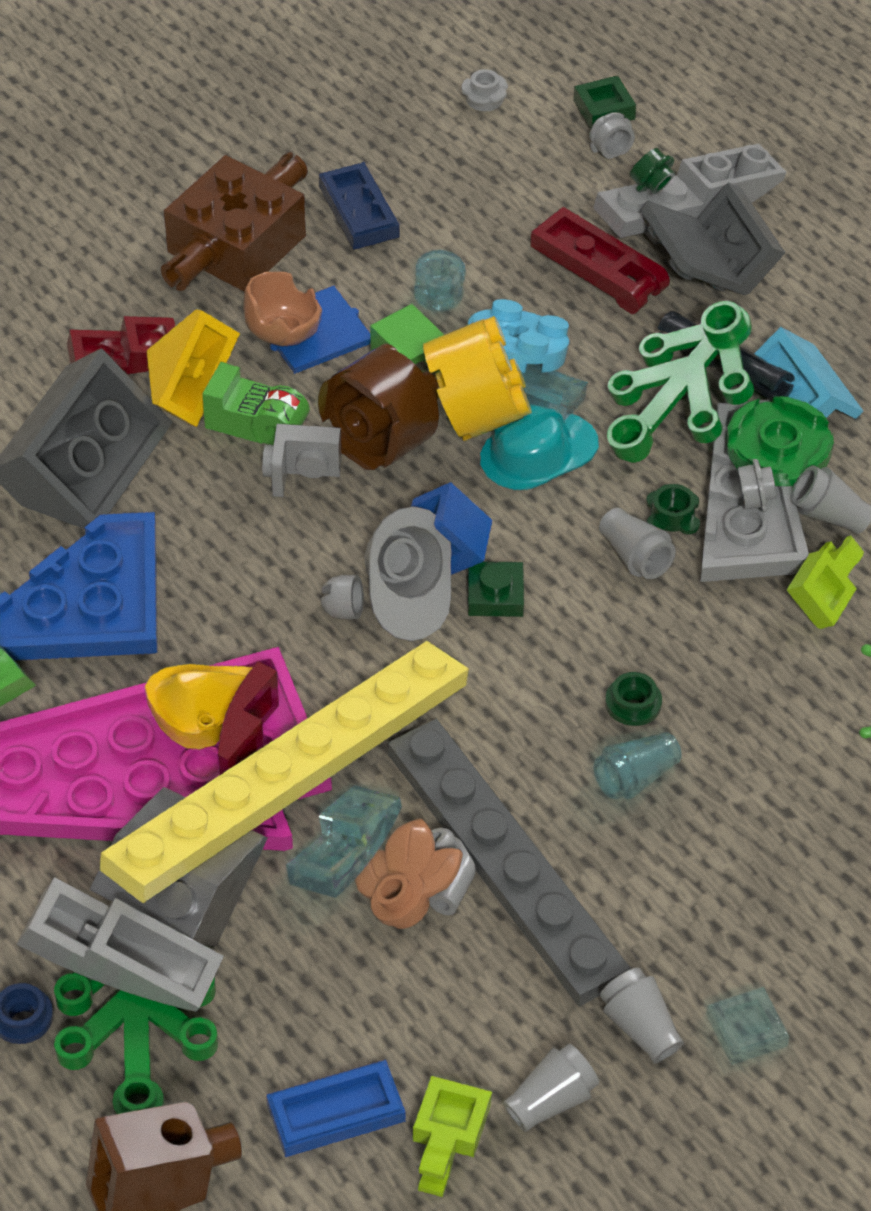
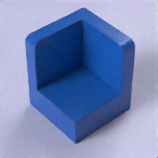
(458, 522)

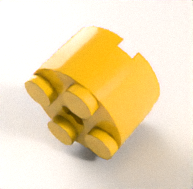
(477, 379)

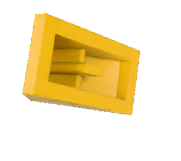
(185, 363)

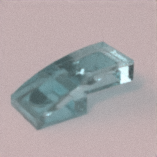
(351, 837)

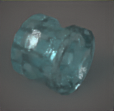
(448, 289)

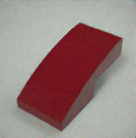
(125, 347)
(246, 714)

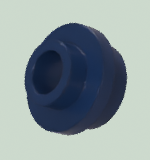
(26, 998)

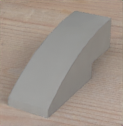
(119, 947)

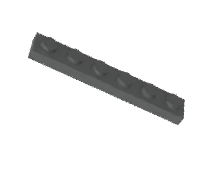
(508, 861)

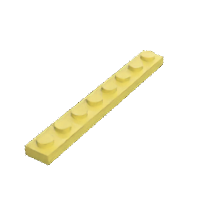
(281, 772)

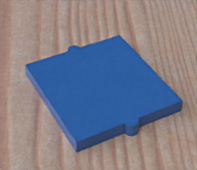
(336, 335)

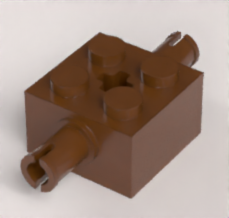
(235, 222)

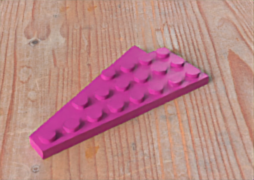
(104, 757)

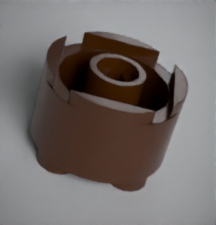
(381, 407)

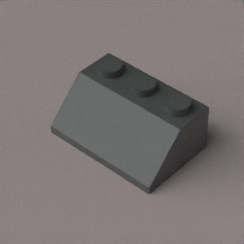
(82, 442)

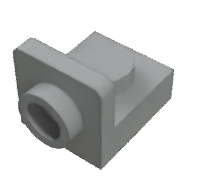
(303, 451)

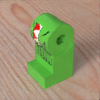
(248, 407)

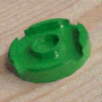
(780, 435)

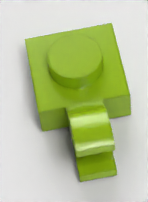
(823, 582)
(448, 1123)

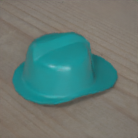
(538, 449)

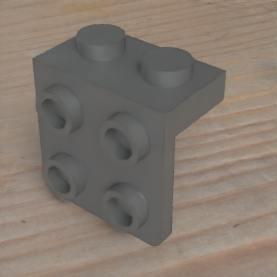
(722, 246)

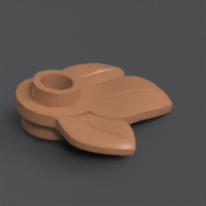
(407, 875)

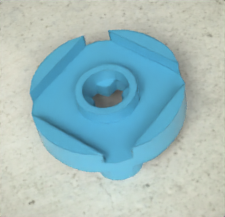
(529, 335)

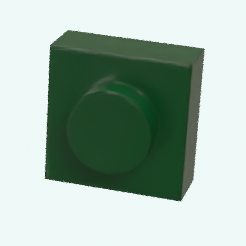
(602, 98)
(496, 589)

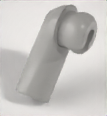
(448, 900)

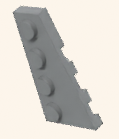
(747, 541)

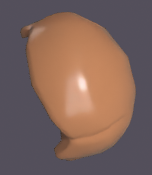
(279, 311)

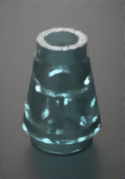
(635, 764)

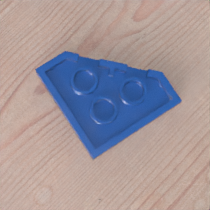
(89, 596)

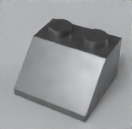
(201, 899)

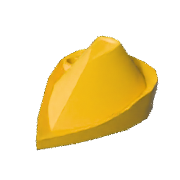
(190, 696)

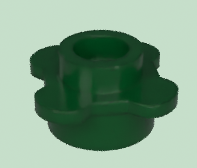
(676, 499)

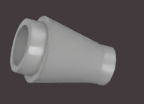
(829, 499)
(641, 546)
(641, 1013)
(552, 1087)

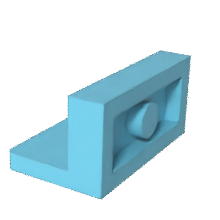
(814, 377)

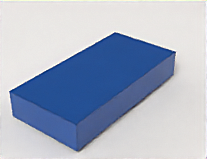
(335, 1108)

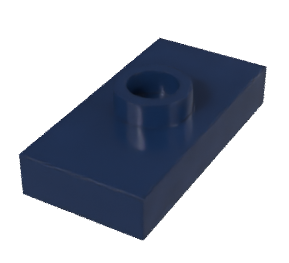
(359, 205)

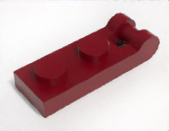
(600, 259)

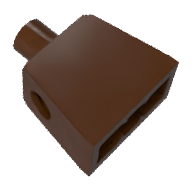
(156, 1158)

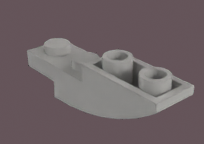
(693, 187)

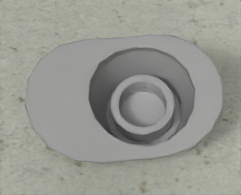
(409, 574)

